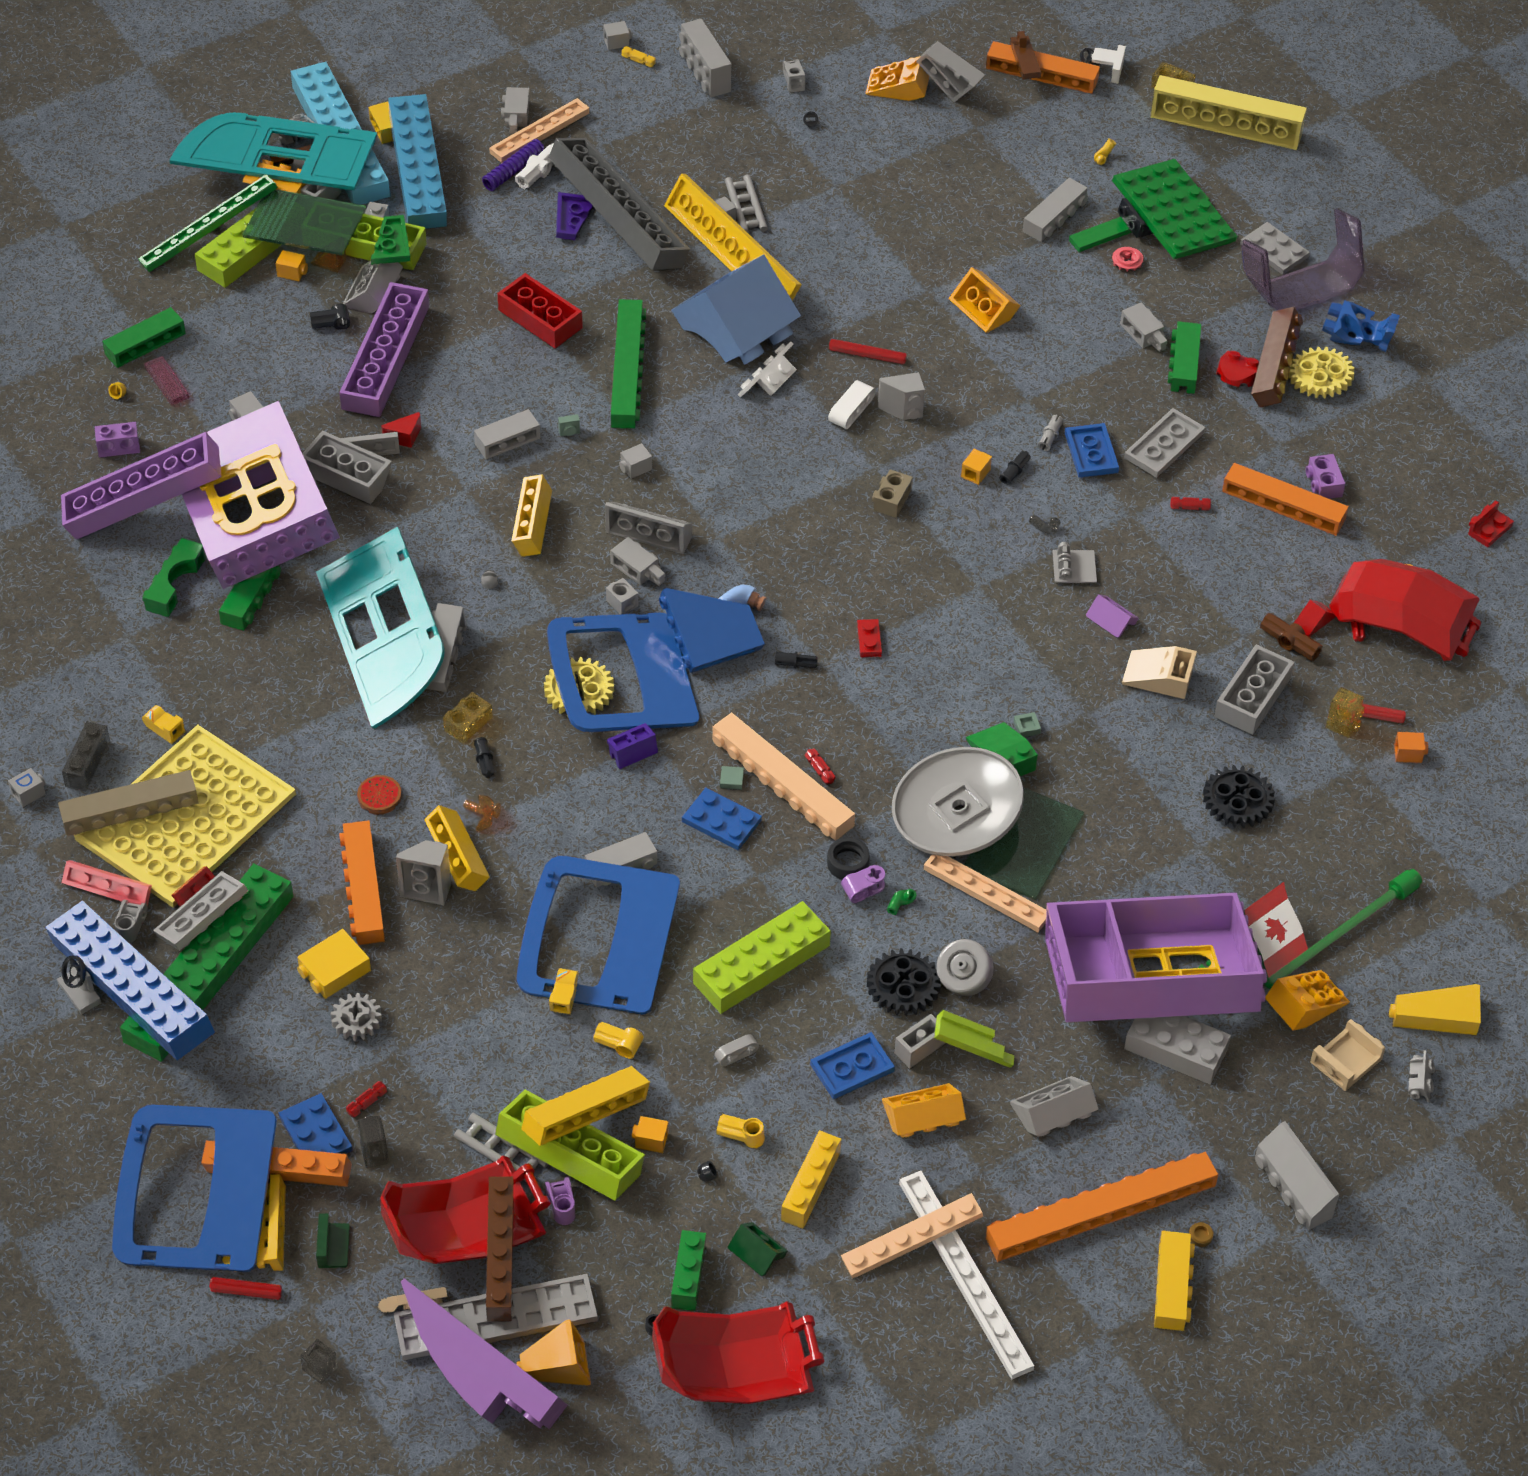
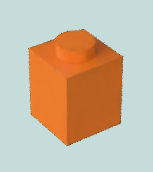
(1410, 747)

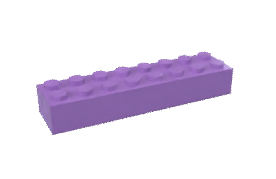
(384, 349)
(141, 485)

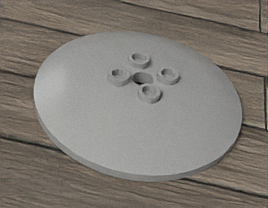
(955, 777)

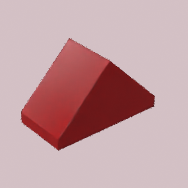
(407, 429)
(1314, 617)

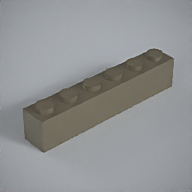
(128, 803)

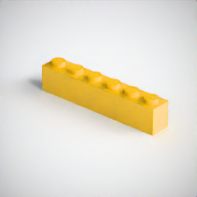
(585, 1105)

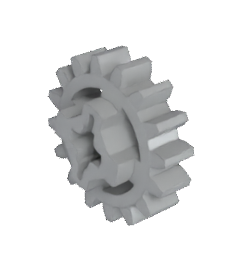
(367, 1018)

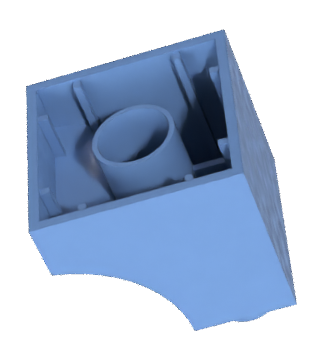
(740, 311)

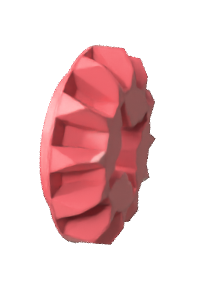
(1127, 253)

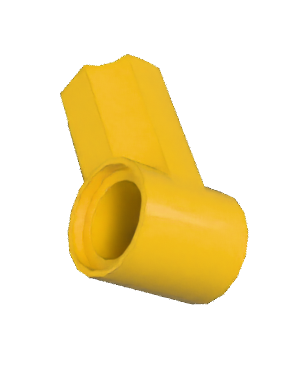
(625, 1041)
(740, 1130)

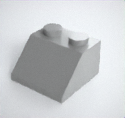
(902, 396)

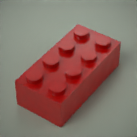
(540, 310)

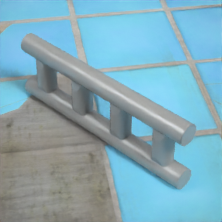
(751, 196)
(487, 1148)

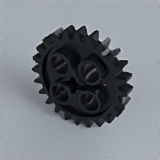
(1238, 796)
(918, 993)

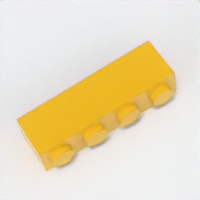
(532, 515)
(464, 859)
(811, 1179)
(1172, 1281)

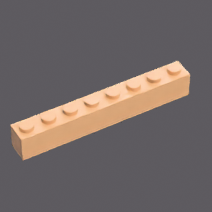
(783, 777)

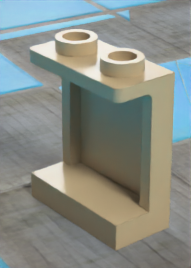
(1348, 1055)

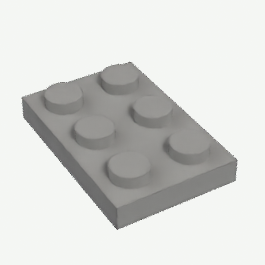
(1281, 249)

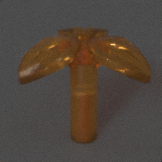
(486, 808)

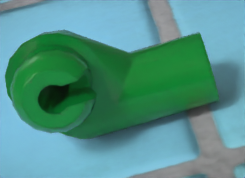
(900, 899)

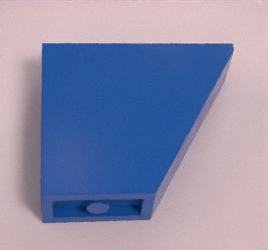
(709, 628)

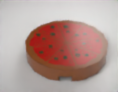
(379, 794)

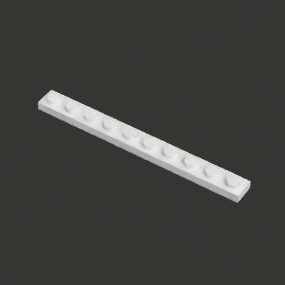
(970, 1282)

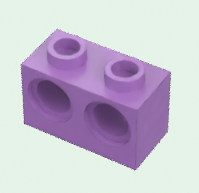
(117, 439)
(1325, 476)

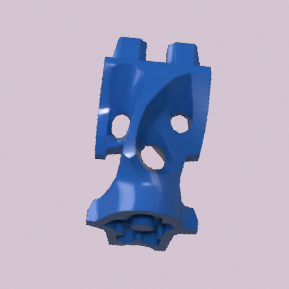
(1348, 322)

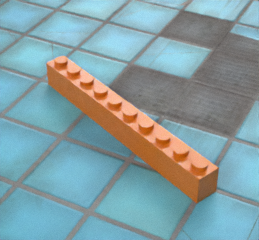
(1101, 1206)

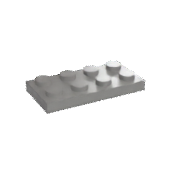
(1164, 442)
(200, 910)

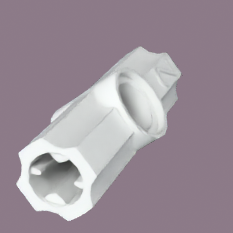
(535, 168)

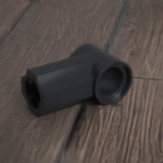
(336, 317)

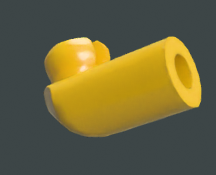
(1102, 154)

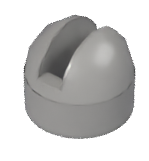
(489, 580)

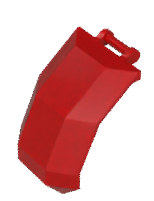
(1408, 602)
(450, 1216)
(736, 1355)

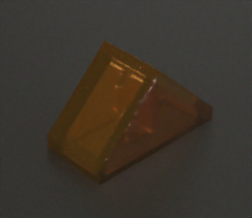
(329, 261)

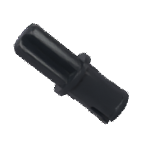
(1015, 467)
(795, 659)
(484, 757)

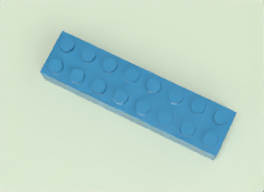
(417, 161)

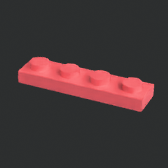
(105, 883)

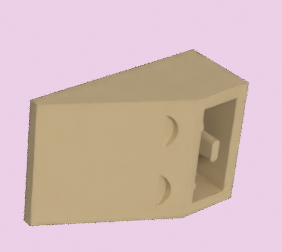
(1161, 670)

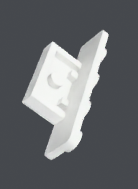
(773, 375)

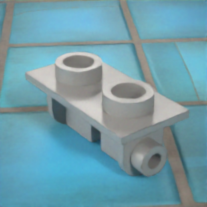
(1423, 1084)

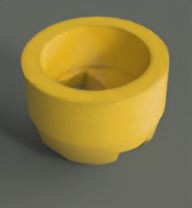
(115, 388)

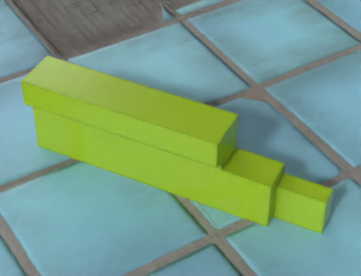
(971, 1037)

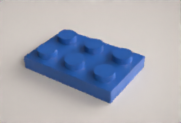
(1091, 450)
(721, 819)
(852, 1065)
(315, 1127)

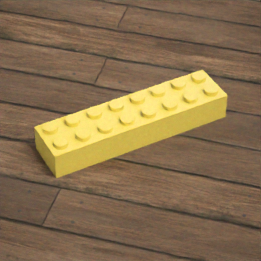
(1228, 112)

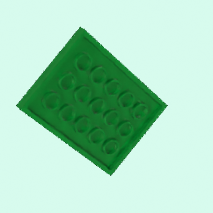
(1174, 208)

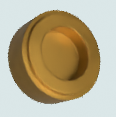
(1201, 1234)

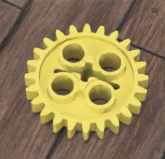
(1321, 372)
(594, 682)

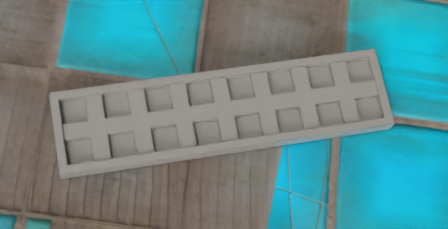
(534, 1311)

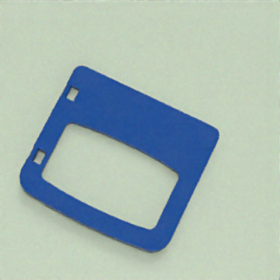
(658, 666)
(638, 940)
(236, 1194)

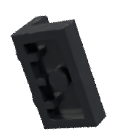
(1132, 219)

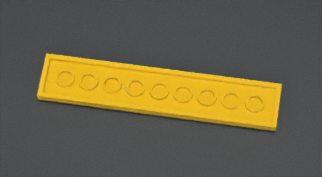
(720, 231)

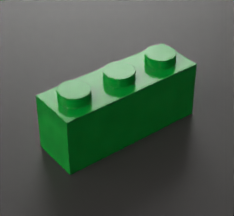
(688, 1270)

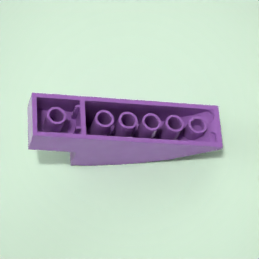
(477, 1369)

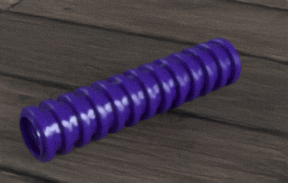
(512, 165)

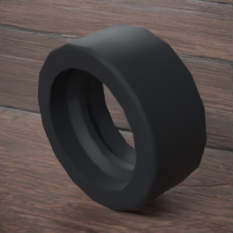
(847, 844)

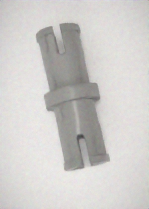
(1050, 433)

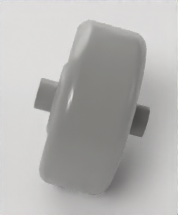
(965, 967)

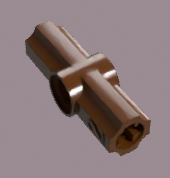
(1291, 636)

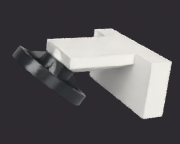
(1109, 57)

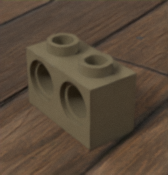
(892, 493)

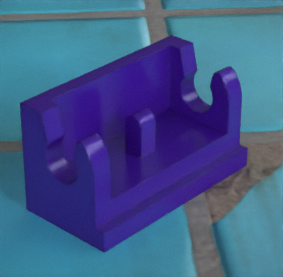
(633, 745)

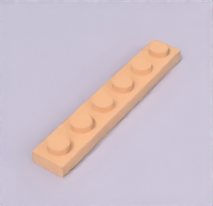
(540, 129)
(987, 891)
(912, 1236)

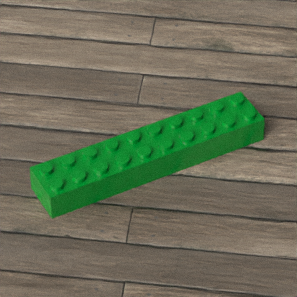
(219, 949)

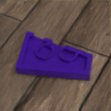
(571, 215)

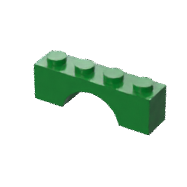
(184, 559)

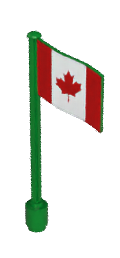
(1281, 936)

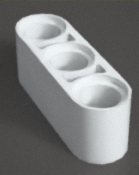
(851, 404)

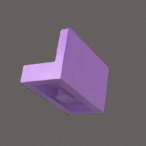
(1110, 615)

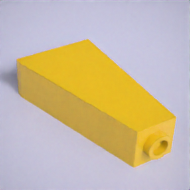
(1439, 1010)

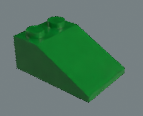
(1008, 744)

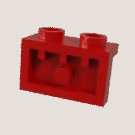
(1489, 525)

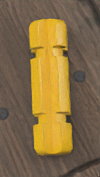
(638, 56)

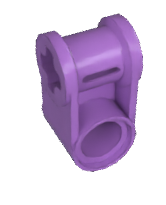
(862, 884)
(561, 1197)

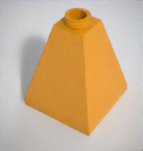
(558, 1357)

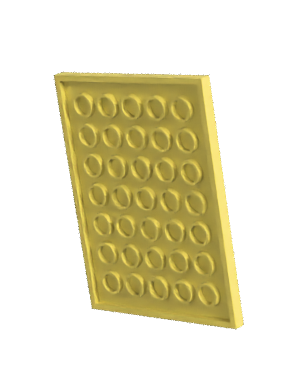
(174, 845)

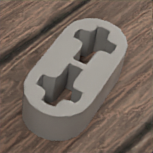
(736, 1050)

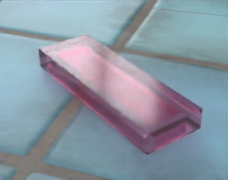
(166, 380)

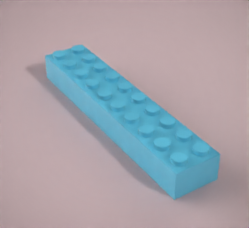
(328, 106)

